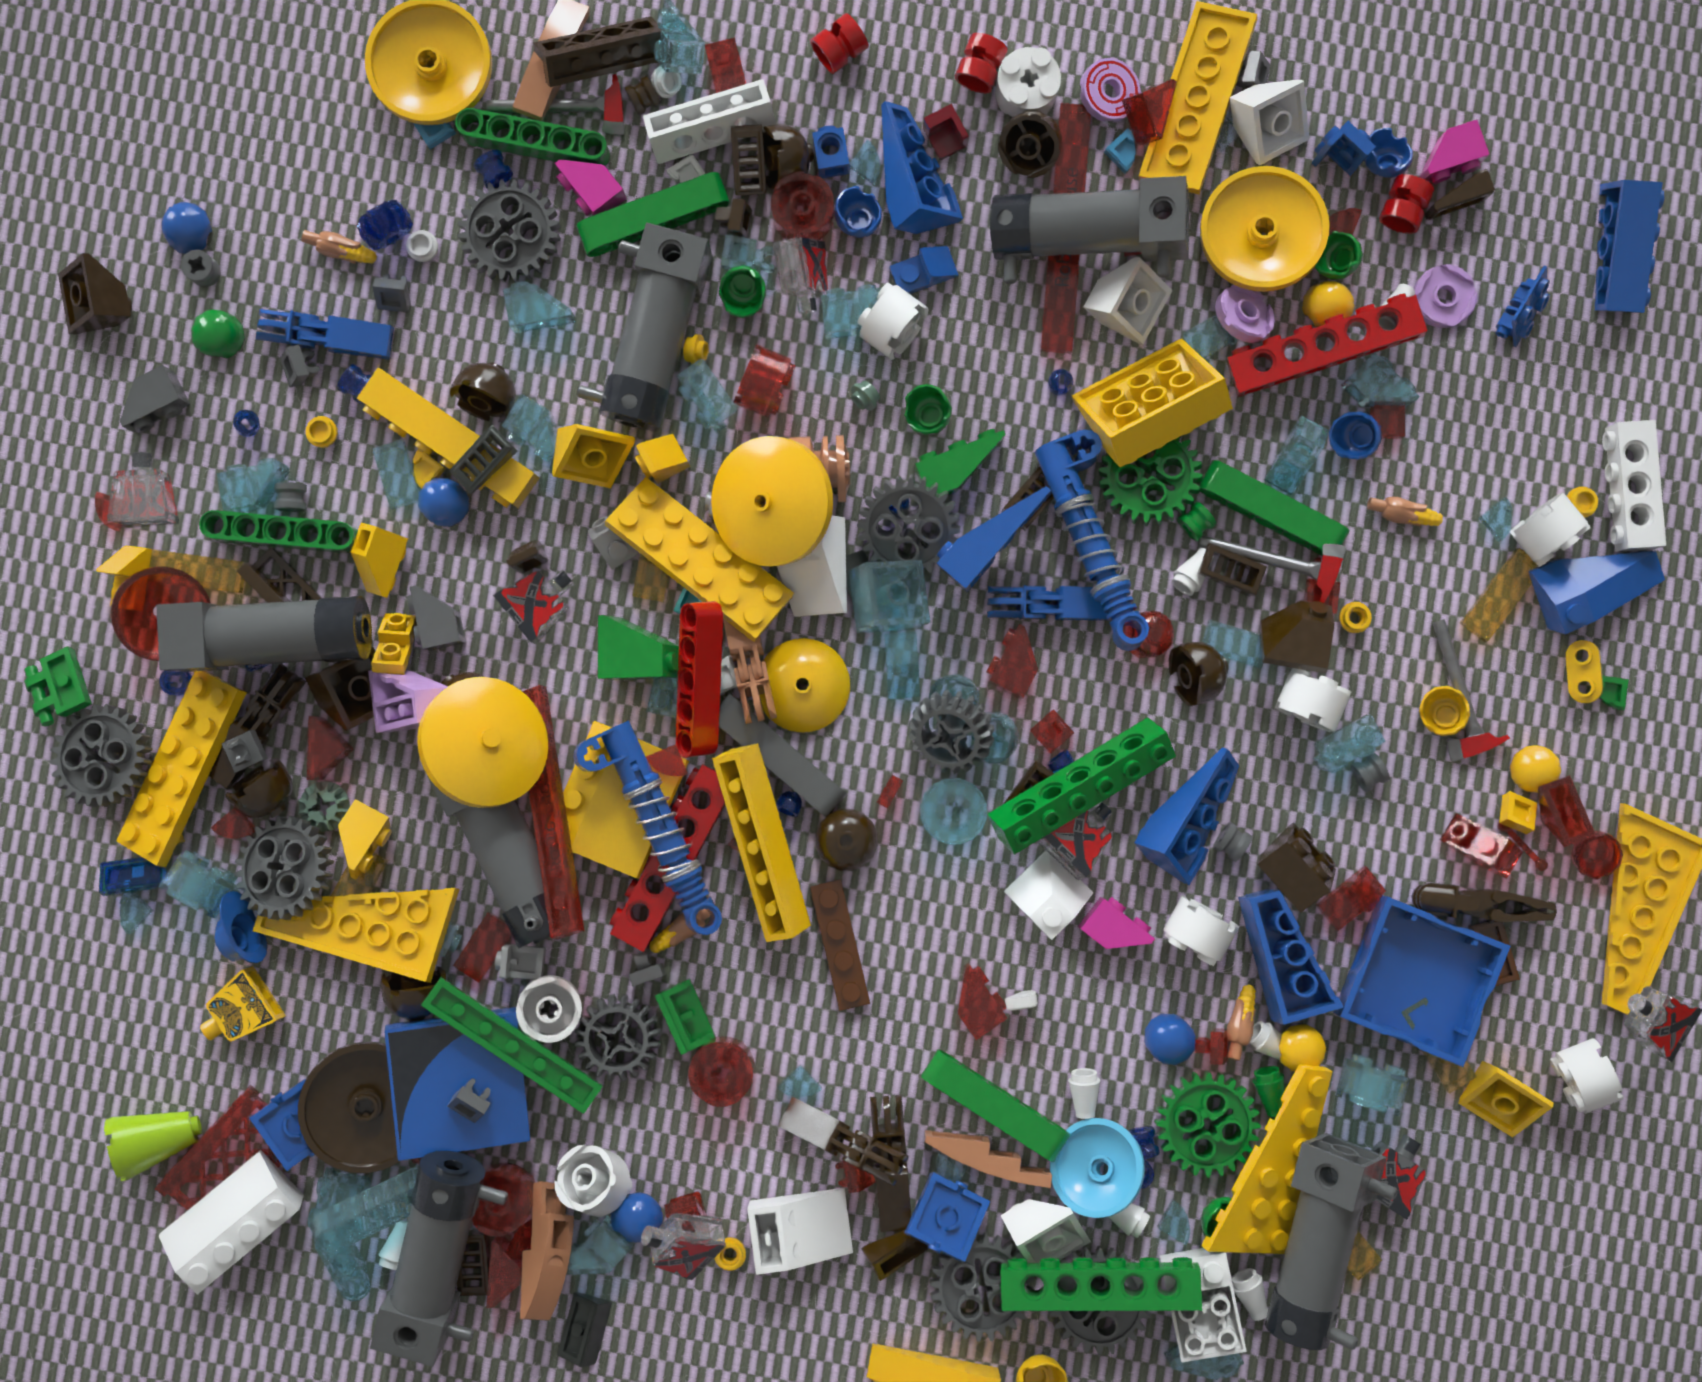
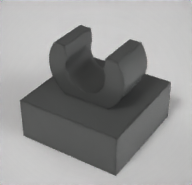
(1255, 68)
(391, 294)
(294, 365)
(244, 751)
(646, 970)
(468, 1103)

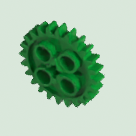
(1133, 497)
(1221, 1149)

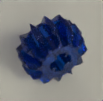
(384, 224)

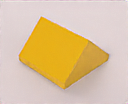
(590, 454)
(1503, 1100)

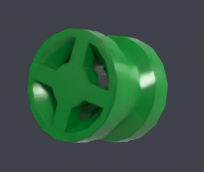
(1196, 521)

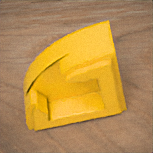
(425, 468)

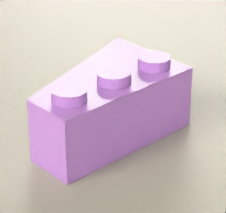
(401, 699)

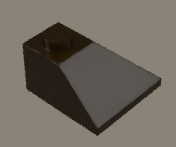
(92, 296)
(1298, 636)
(344, 691)

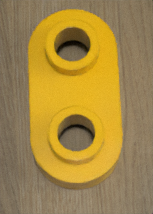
(1584, 671)

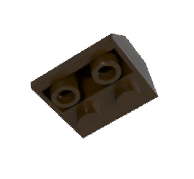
(1298, 867)

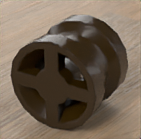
(642, 95)

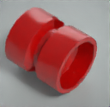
(839, 43)
(979, 67)
(1407, 199)

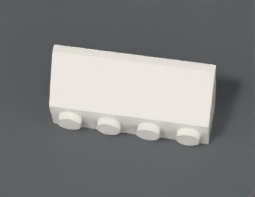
(230, 1221)

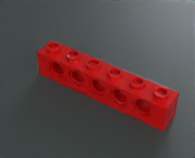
(1402, 309)
(638, 932)

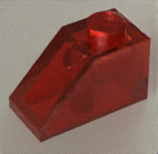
(725, 64)

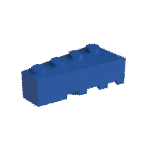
(1627, 244)
(1284, 960)

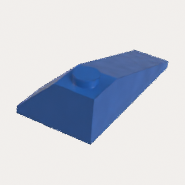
(913, 187)
(975, 551)
(1590, 587)
(1180, 827)

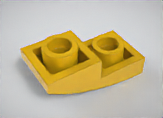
(395, 643)

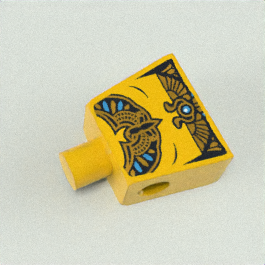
(241, 1007)

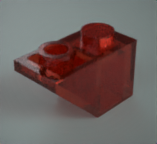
(1017, 664)
(1482, 845)
(976, 1005)

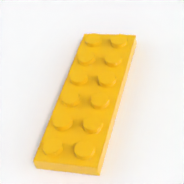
(1205, 82)
(698, 558)
(181, 767)

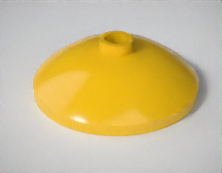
(827, 688)

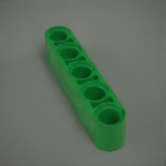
(522, 128)
(663, 208)
(1271, 508)
(266, 528)
(995, 1105)

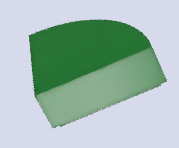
(1614, 692)

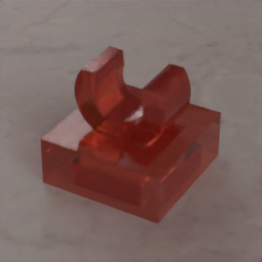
(1051, 731)
(1215, 1045)
(855, 1179)

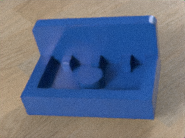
(1345, 147)

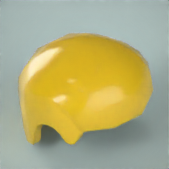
(1327, 300)
(1444, 711)
(1534, 767)
(1301, 1046)
(1041, 1369)

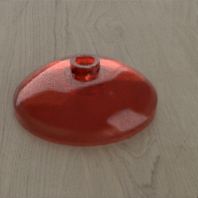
(138, 596)

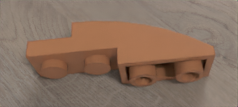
(548, 1260)

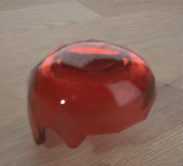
(1159, 636)
(1597, 855)

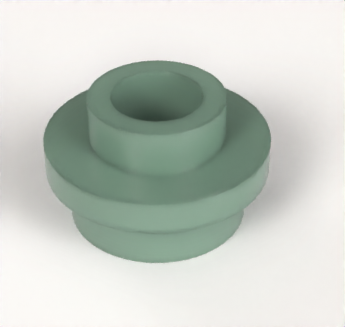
(865, 395)

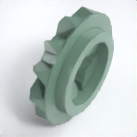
(330, 793)

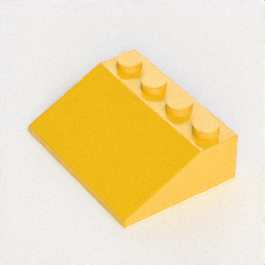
(1153, 401)
(600, 817)

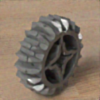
(954, 721)
(630, 1044)

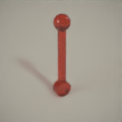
(1540, 864)

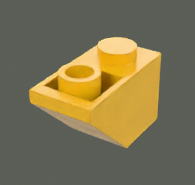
(661, 458)
(378, 557)
(361, 833)

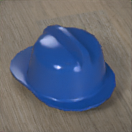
(234, 931)

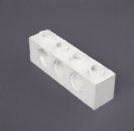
(707, 121)
(1644, 471)

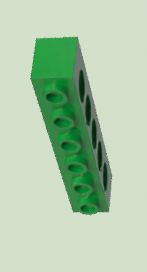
(1081, 785)
(1184, 1296)

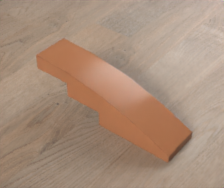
(534, 94)
(975, 1152)

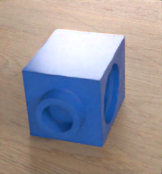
(834, 164)

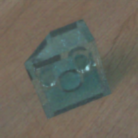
(889, 596)

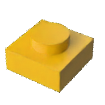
(1518, 812)

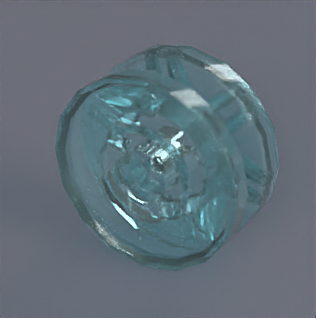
(969, 820)

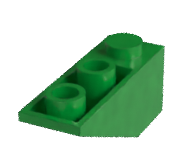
(959, 463)

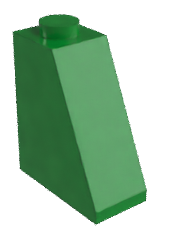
(633, 652)

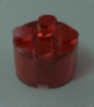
(811, 193)
(763, 381)
(710, 1085)
(503, 1219)

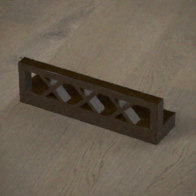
(598, 51)
(265, 586)

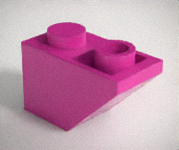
(1456, 150)
(592, 184)
(1112, 928)

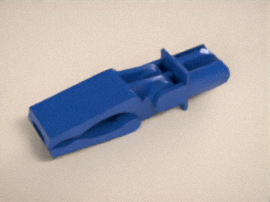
(341, 337)
(1070, 603)

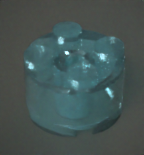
(197, 884)
(1373, 1085)

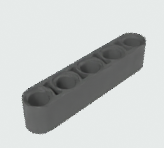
(781, 758)

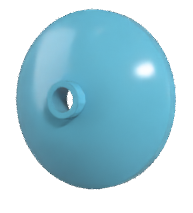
(1078, 1165)

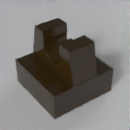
(736, 218)

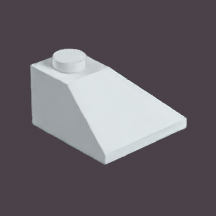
(1271, 118)
(1129, 299)
(1048, 894)
(1044, 1230)

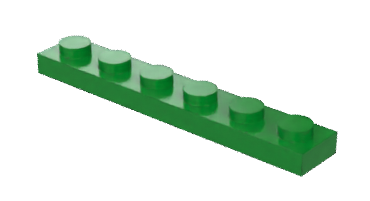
(511, 1045)

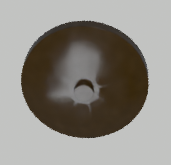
(349, 1109)

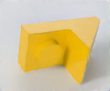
(124, 564)

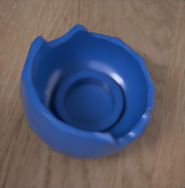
(1390, 156)
(857, 212)
(186, 227)
(1355, 435)
(443, 502)
(1169, 1039)
(635, 1214)

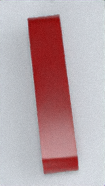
(699, 678)

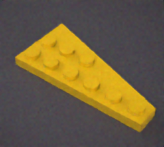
(1646, 900)
(377, 929)
(1263, 1198)

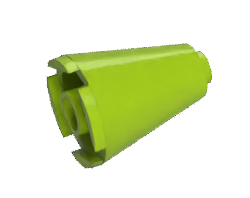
(148, 1139)

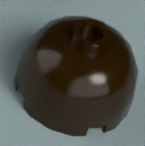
(1030, 144)
(785, 152)
(484, 391)
(1199, 672)
(262, 791)
(846, 840)
(405, 994)

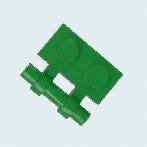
(65, 685)

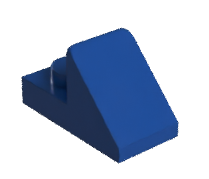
(924, 270)

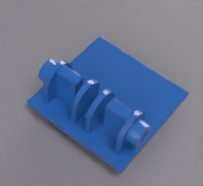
(1527, 300)

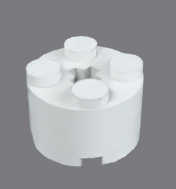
(1031, 67)
(892, 320)
(1550, 528)
(1313, 700)
(1200, 929)
(539, 1024)
(1589, 1077)
(592, 1180)

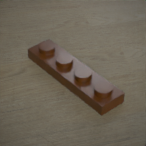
(840, 944)

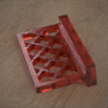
(209, 1143)

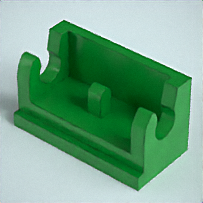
(685, 1016)

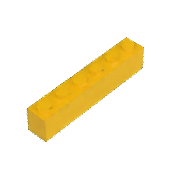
(442, 434)
(761, 842)

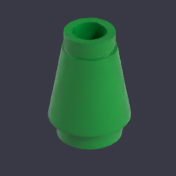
(1270, 1088)

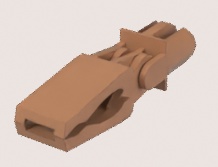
(753, 678)

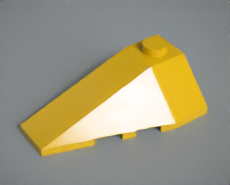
(903, 1365)

